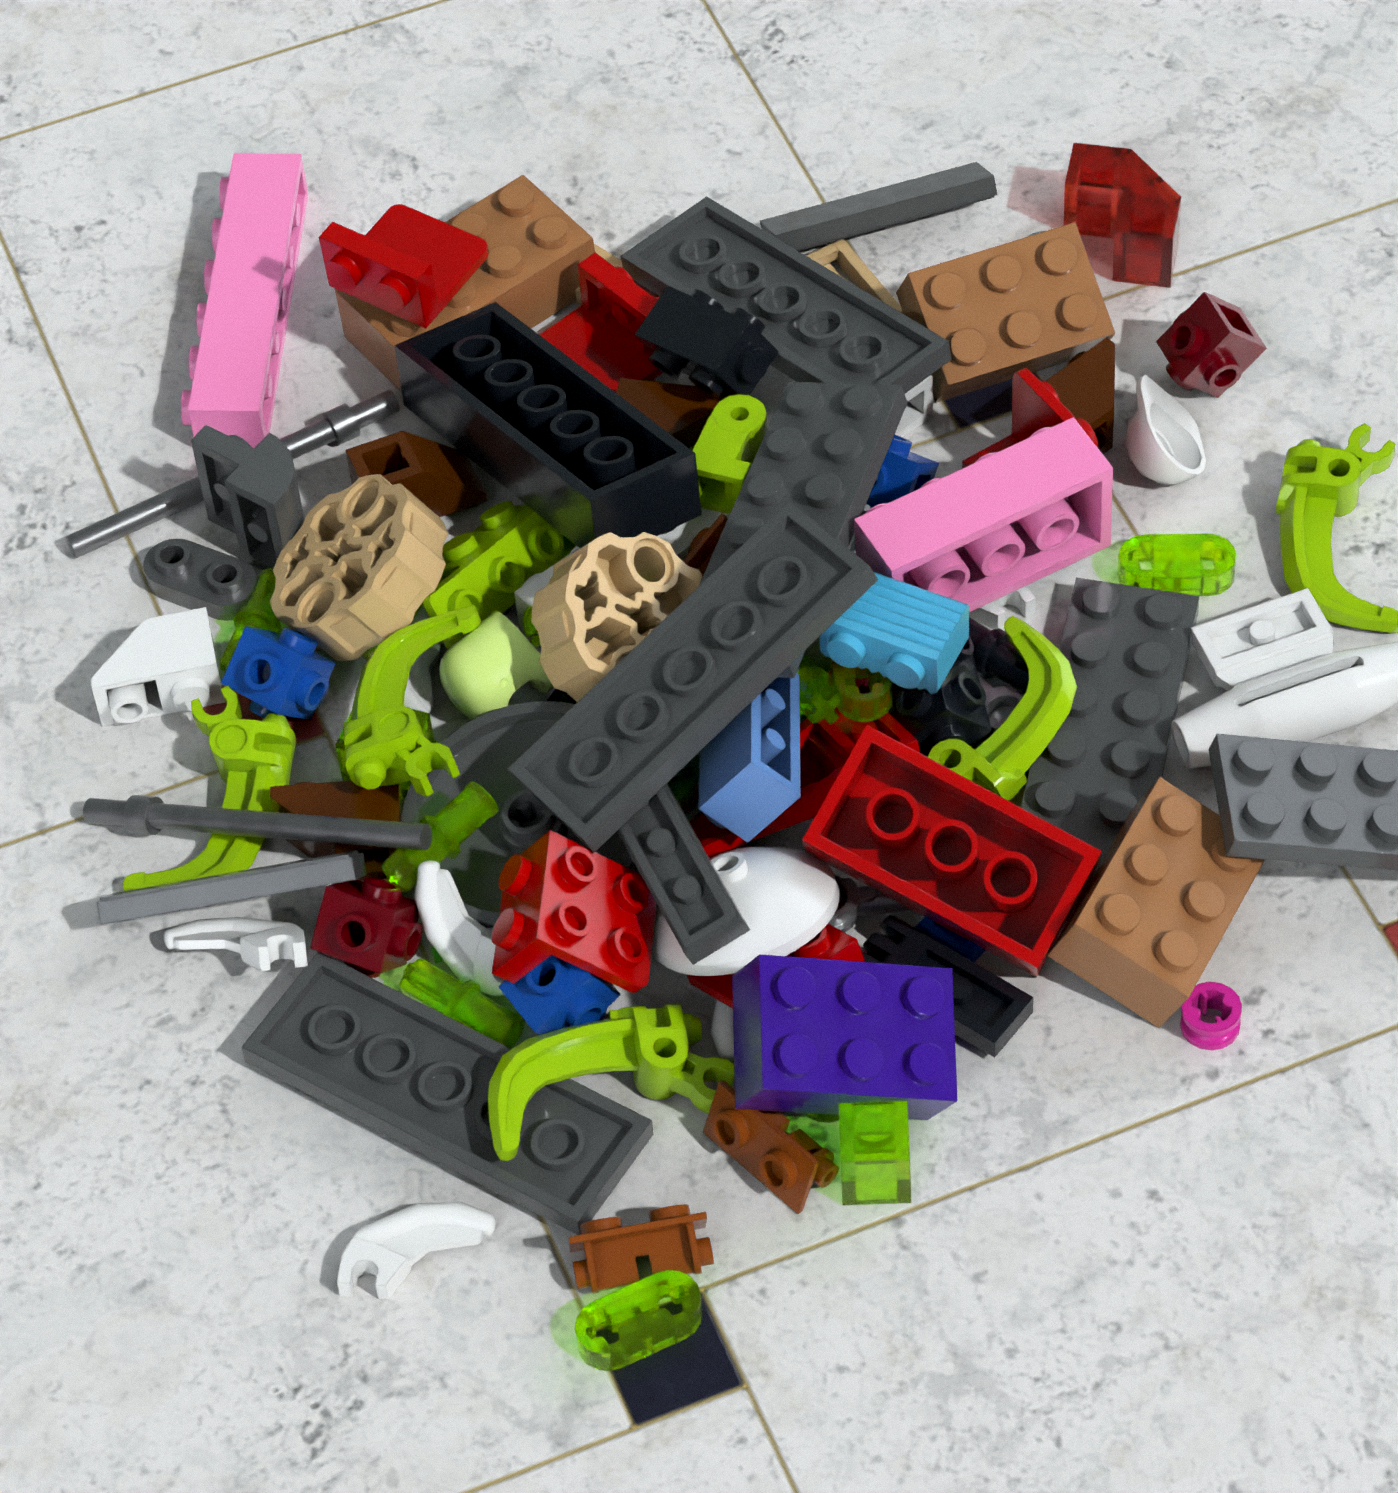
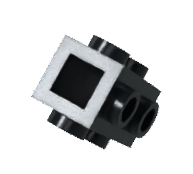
(706, 342)
(952, 712)

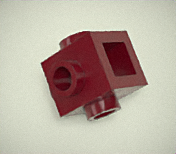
(1210, 346)
(367, 925)

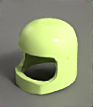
(490, 666)

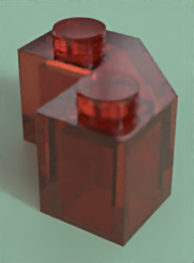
(1124, 199)

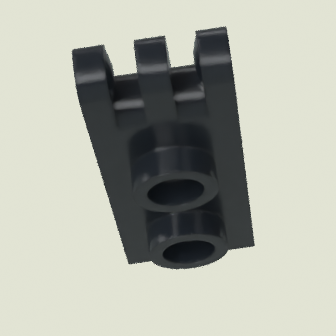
(984, 1005)

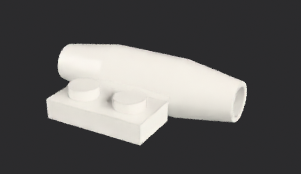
(1283, 678)

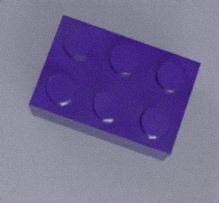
(843, 1034)

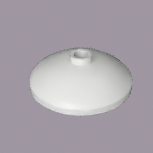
(782, 898)

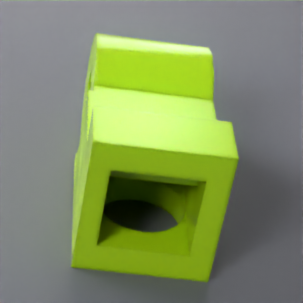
(728, 450)

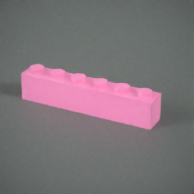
(248, 297)

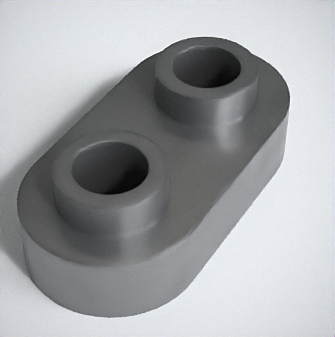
(192, 577)

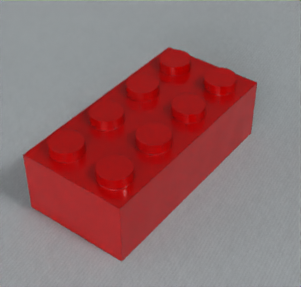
(951, 850)

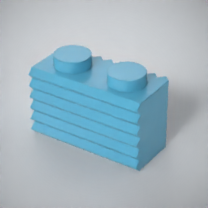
(900, 634)

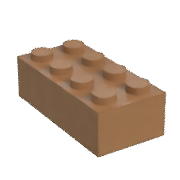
(527, 272)

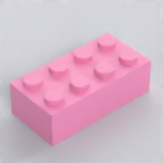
(996, 520)

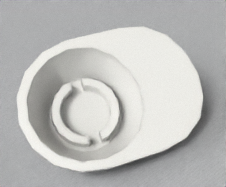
(1163, 437)

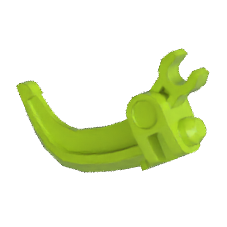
(1312, 491)
(1029, 728)
(384, 736)
(250, 760)
(631, 1039)

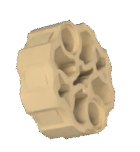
(359, 567)
(611, 600)

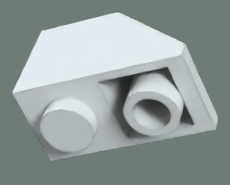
(159, 670)

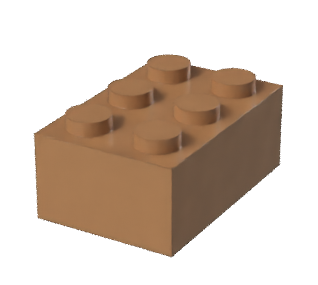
(1009, 309)
(1156, 905)

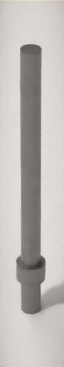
(338, 425)
(150, 815)

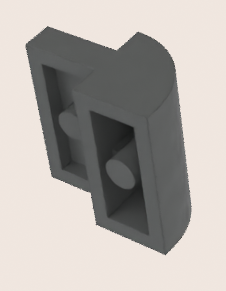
(250, 492)

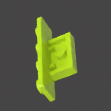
(495, 561)

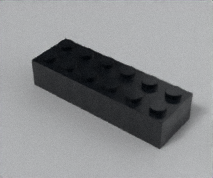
(547, 428)

